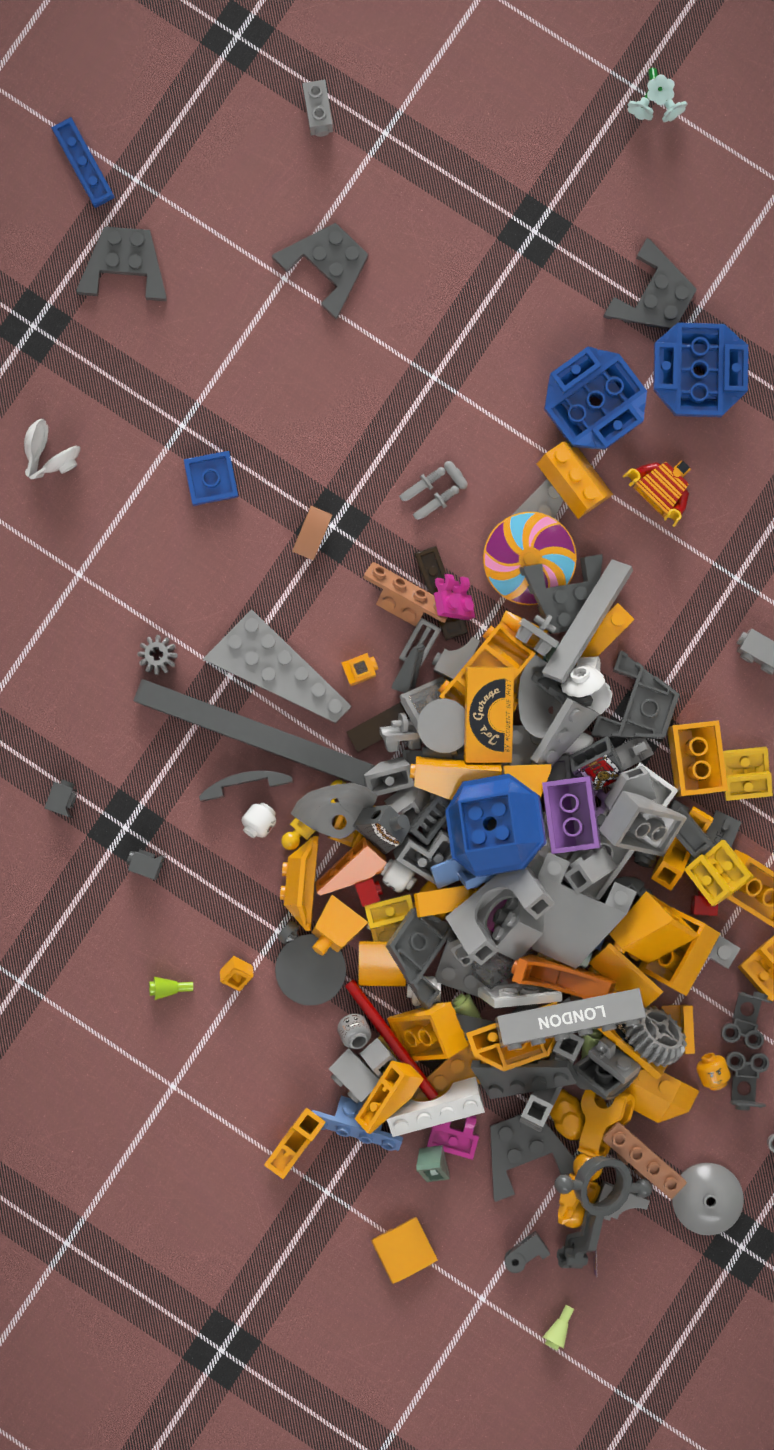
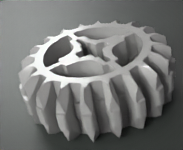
(657, 1037)

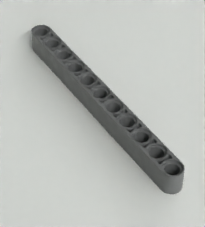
(252, 732)

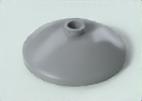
(708, 1181)

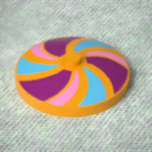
(523, 542)

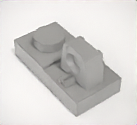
(633, 752)
(614, 1060)

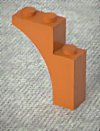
(560, 977)

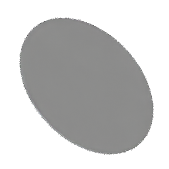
(442, 725)

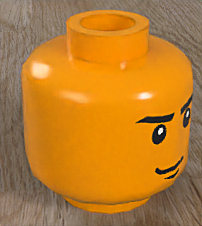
(713, 1071)

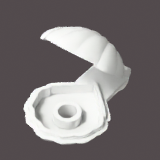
(34, 445)
(588, 680)

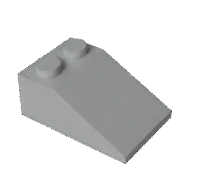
(641, 824)

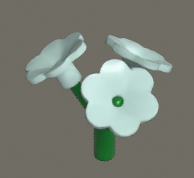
(661, 91)

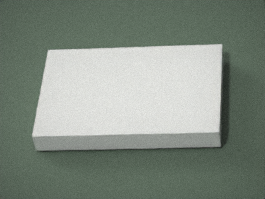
(517, 995)

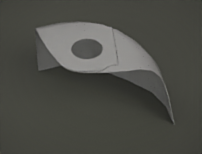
(535, 701)
(318, 811)

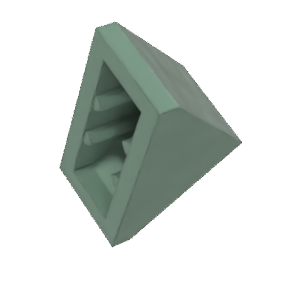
(432, 1164)

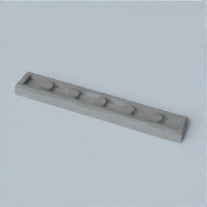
(587, 621)

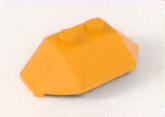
(300, 882)
(486, 1047)
(661, 1097)

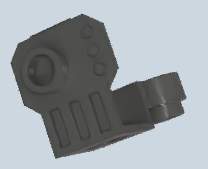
(743, 1024)
(746, 1072)

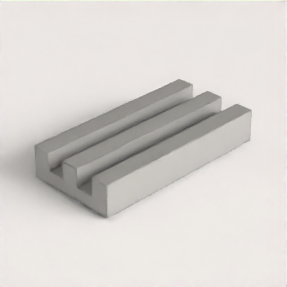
(429, 626)

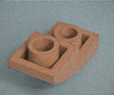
(312, 532)

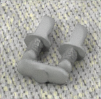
(426, 482)

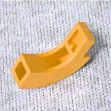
(672, 864)

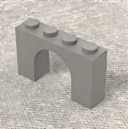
(471, 917)
(542, 1101)

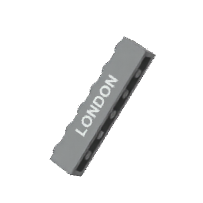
(570, 1018)

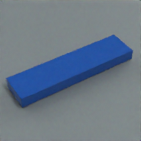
(83, 162)

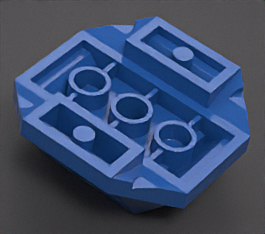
(705, 346)
(600, 376)
(517, 832)

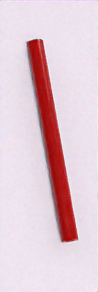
(388, 1036)

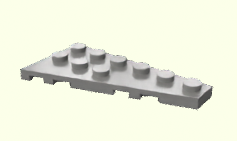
(267, 661)

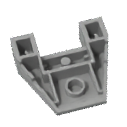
(576, 921)

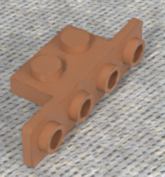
(402, 596)
(644, 1160)

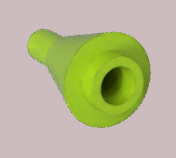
(163, 987)

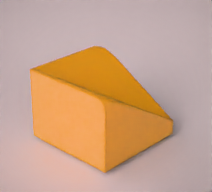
(236, 973)

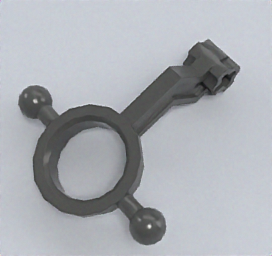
(578, 1244)

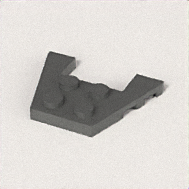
(125, 253)
(334, 256)
(664, 297)
(566, 600)
(647, 709)
(415, 947)
(518, 1144)

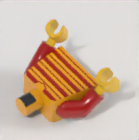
(662, 487)

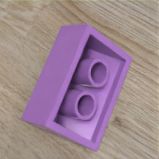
(571, 815)

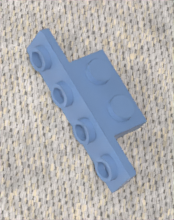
(451, 871)
(345, 1125)

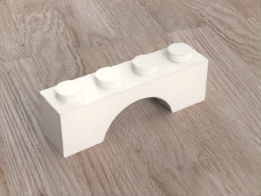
(460, 1101)

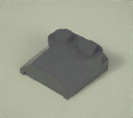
(595, 1078)

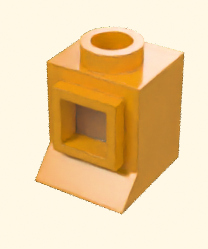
(359, 669)

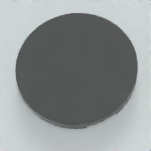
(306, 974)

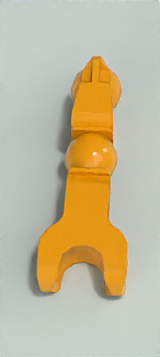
(598, 1122)

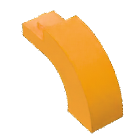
(294, 1143)

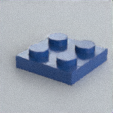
(211, 478)

